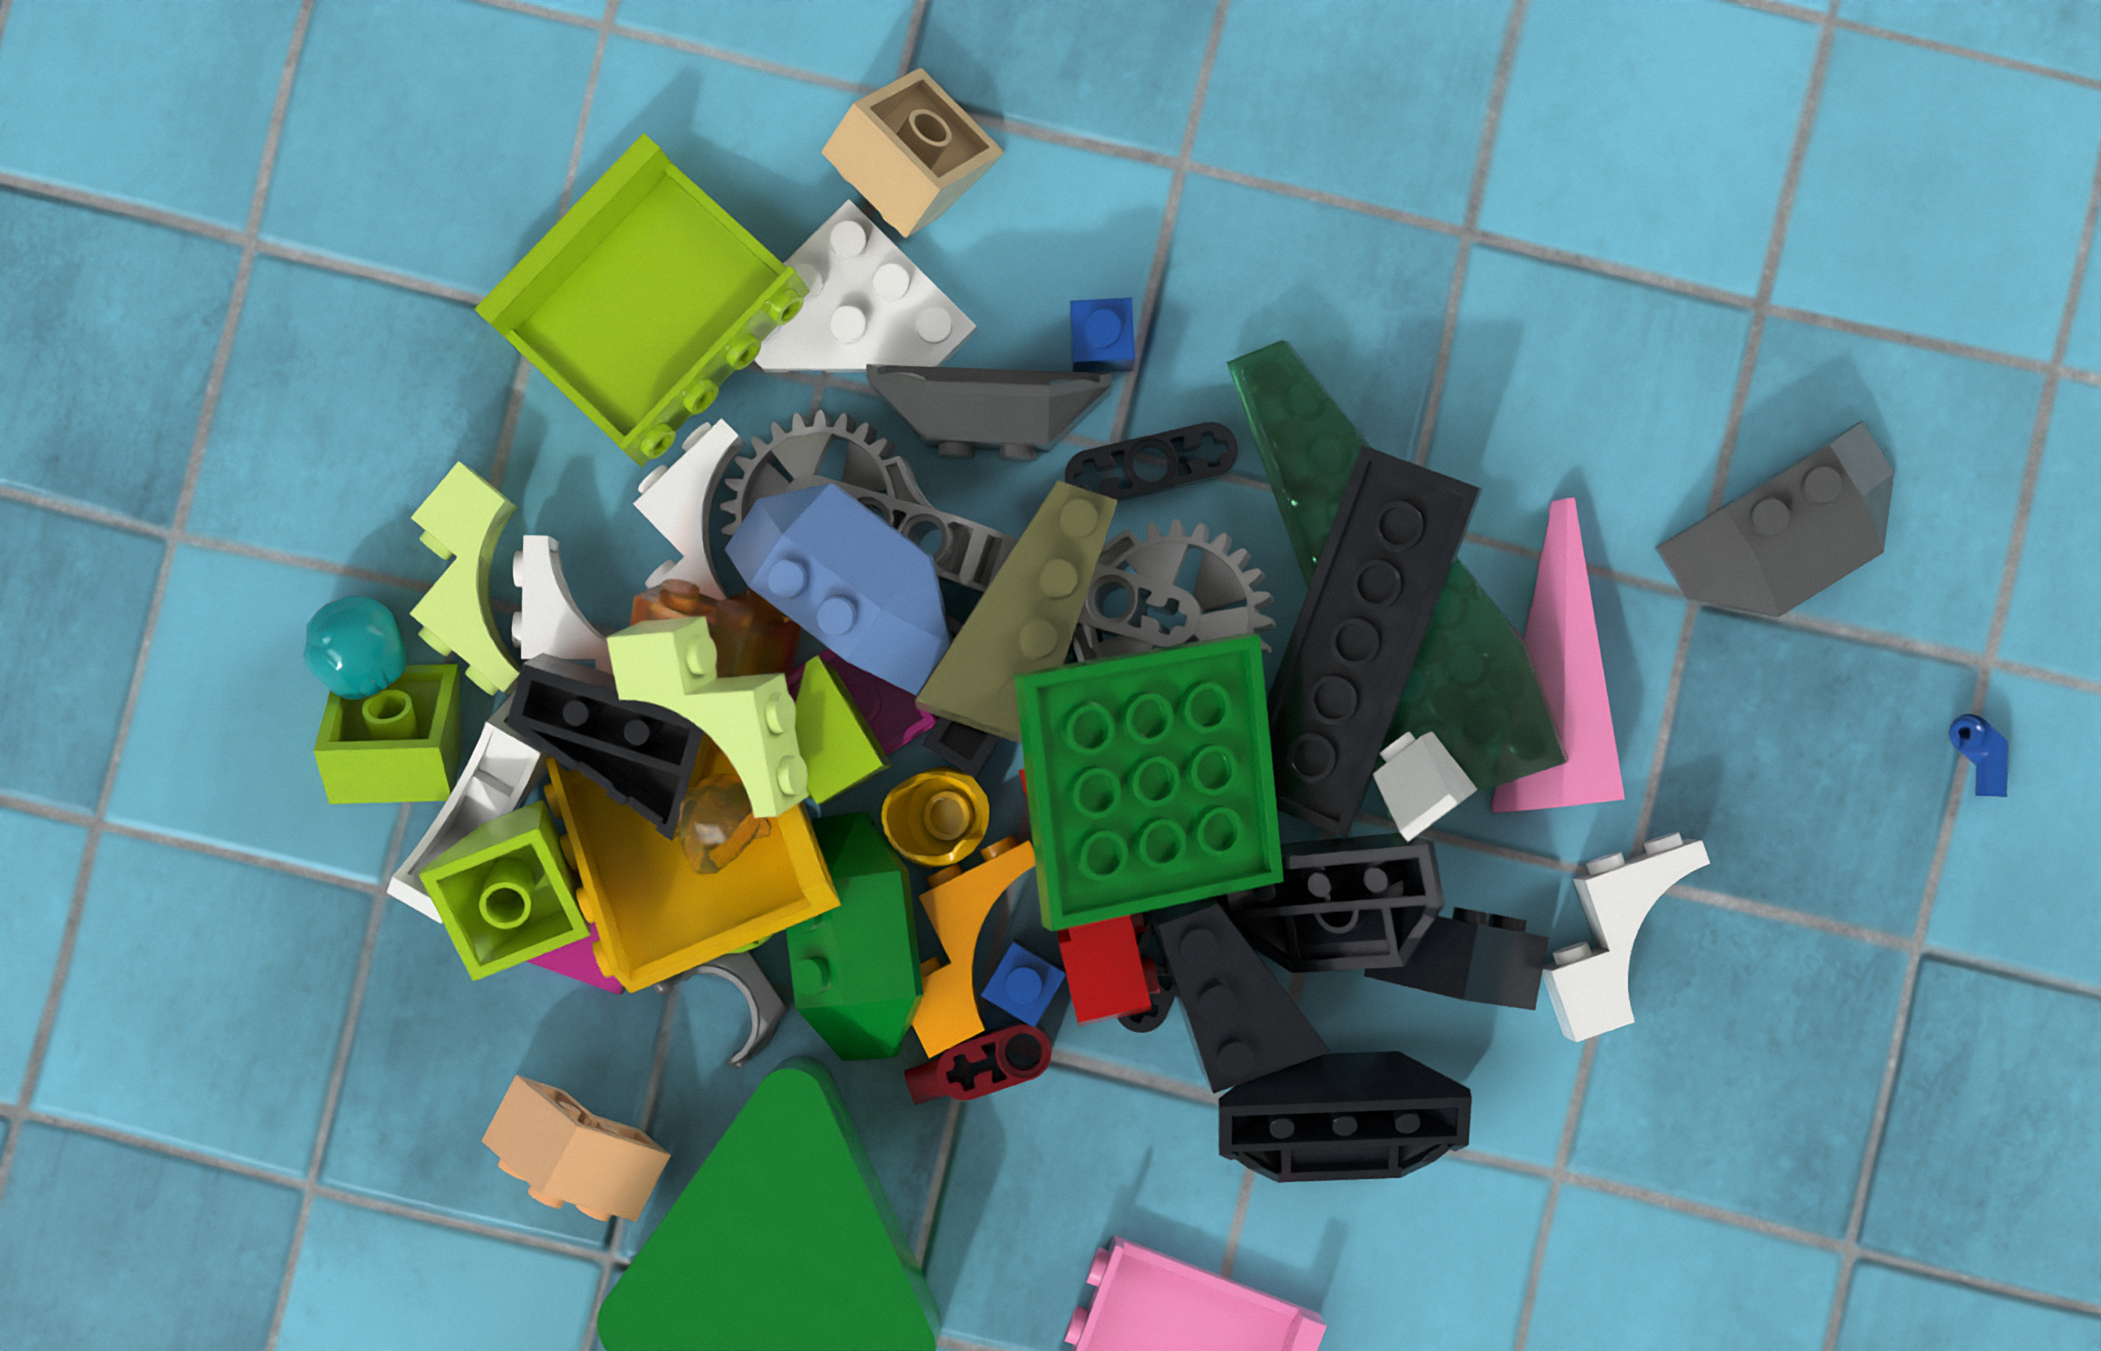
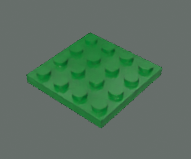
(1149, 779)

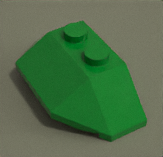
(859, 961)

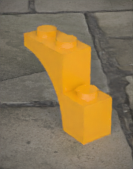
(957, 912)

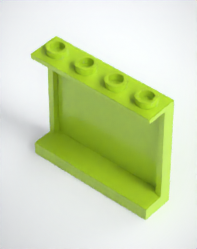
(643, 301)

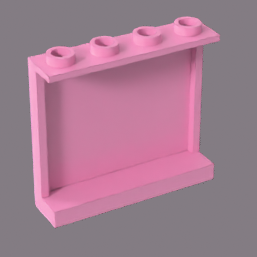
(1170, 1305)

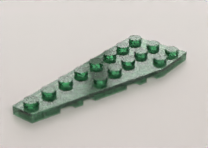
(1474, 669)

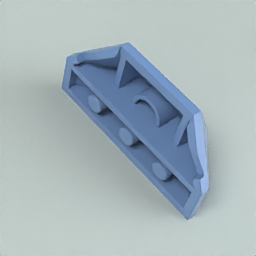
(846, 581)

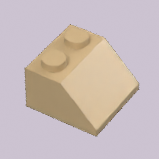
(910, 151)

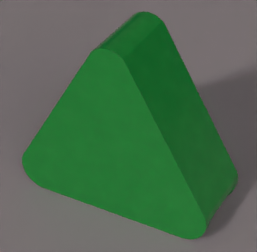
(778, 1241)

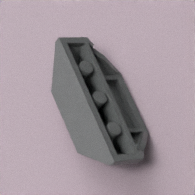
(989, 407)
(1789, 531)

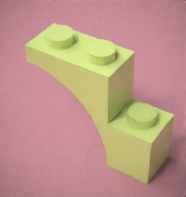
(466, 520)
(745, 715)

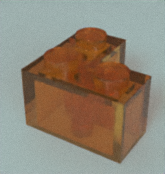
(745, 628)

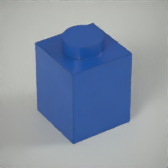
(1102, 335)
(1024, 982)

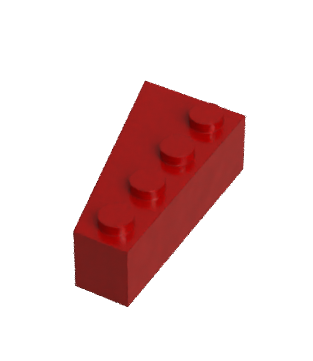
(1106, 966)

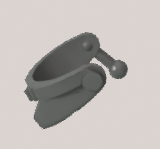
(762, 997)

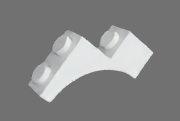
(681, 503)
(549, 614)
(493, 784)
(1616, 894)

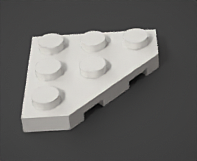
(862, 306)

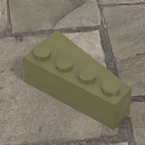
(1023, 615)

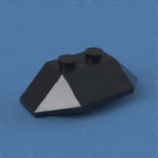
(1343, 904)
(1344, 1118)

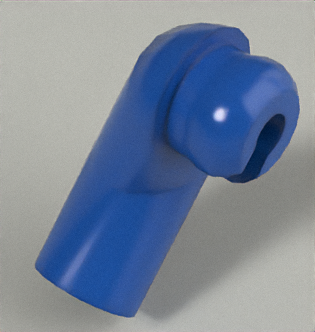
(1986, 750)

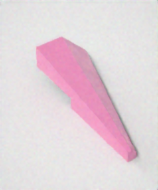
(1570, 668)

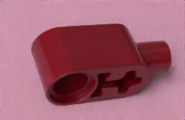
(934, 1080)

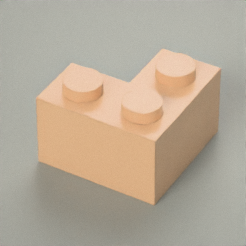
(572, 1153)

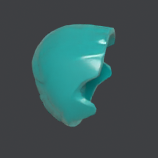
(355, 647)

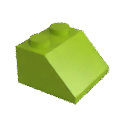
(834, 735)
(394, 742)
(507, 892)

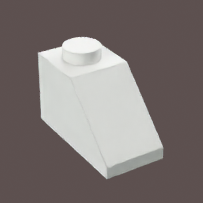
(1420, 782)

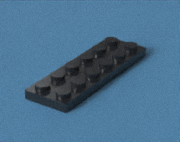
(1362, 633)

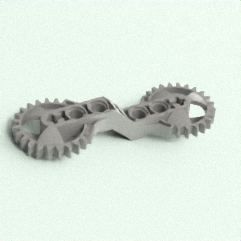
(975, 553)

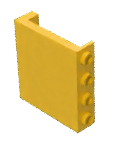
(651, 904)

